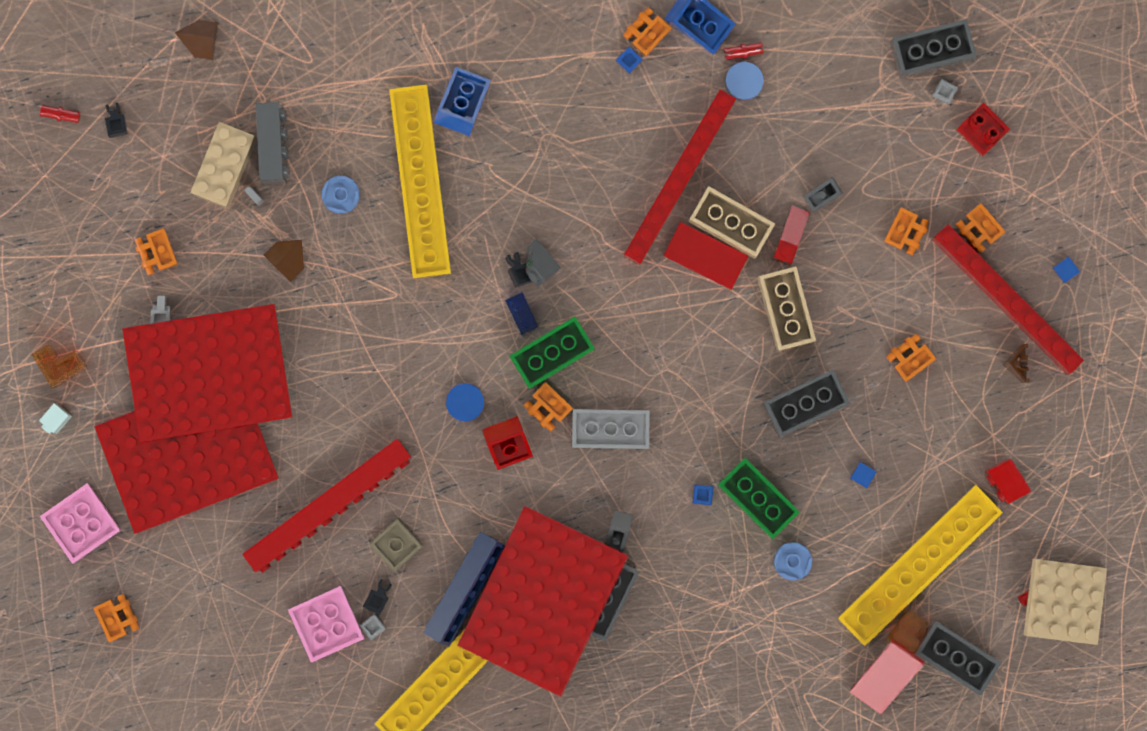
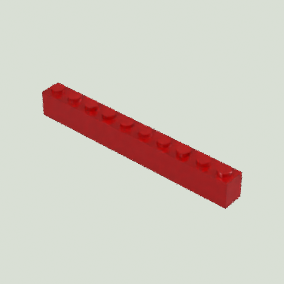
(679, 177)
(1007, 299)
(326, 506)

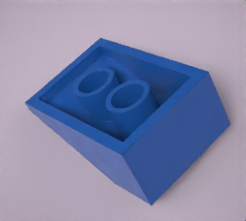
(700, 23)
(462, 101)

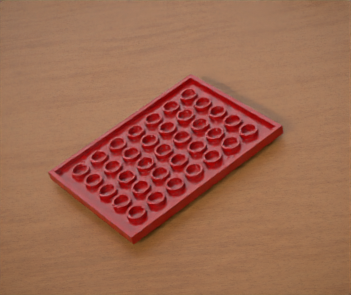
(207, 373)
(184, 472)
(542, 601)

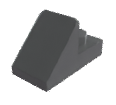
(823, 194)

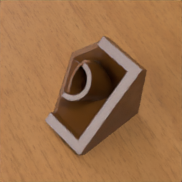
(200, 38)
(287, 258)
(1018, 364)

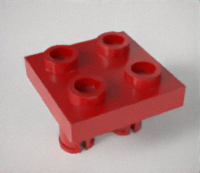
(982, 129)

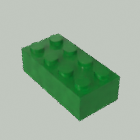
(552, 352)
(758, 498)

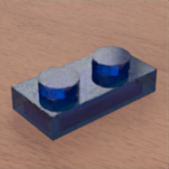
(521, 313)

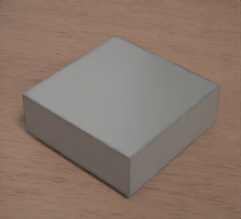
(945, 91)
(254, 196)
(372, 626)

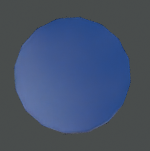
(465, 402)

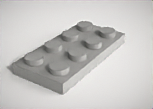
(611, 429)

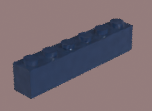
(464, 589)

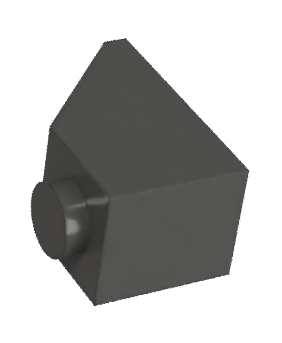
(539, 263)
(618, 530)

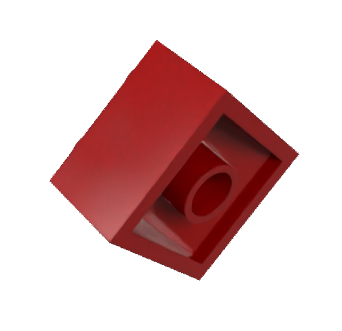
(507, 443)
(1007, 481)

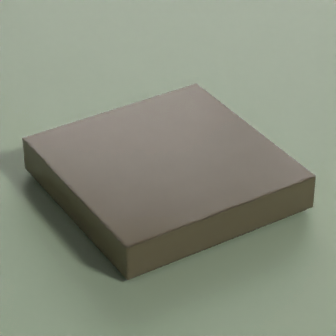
(396, 545)

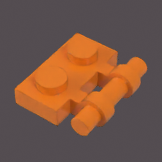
(651, 36)
(984, 223)
(901, 228)
(161, 249)
(914, 362)
(552, 402)
(111, 621)

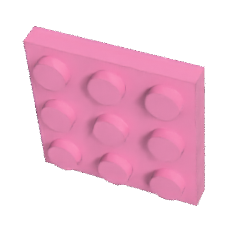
(80, 523)
(326, 624)

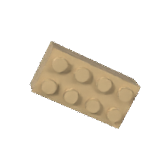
(224, 165)
(731, 222)
(786, 309)

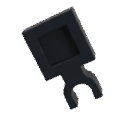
(115, 123)
(518, 271)
(376, 600)

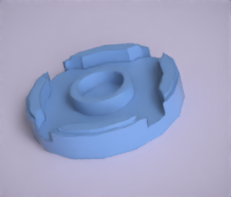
(744, 80)
(340, 194)
(792, 561)

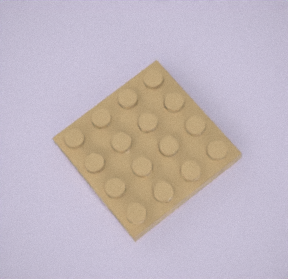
(1065, 601)

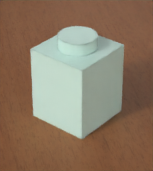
(54, 419)

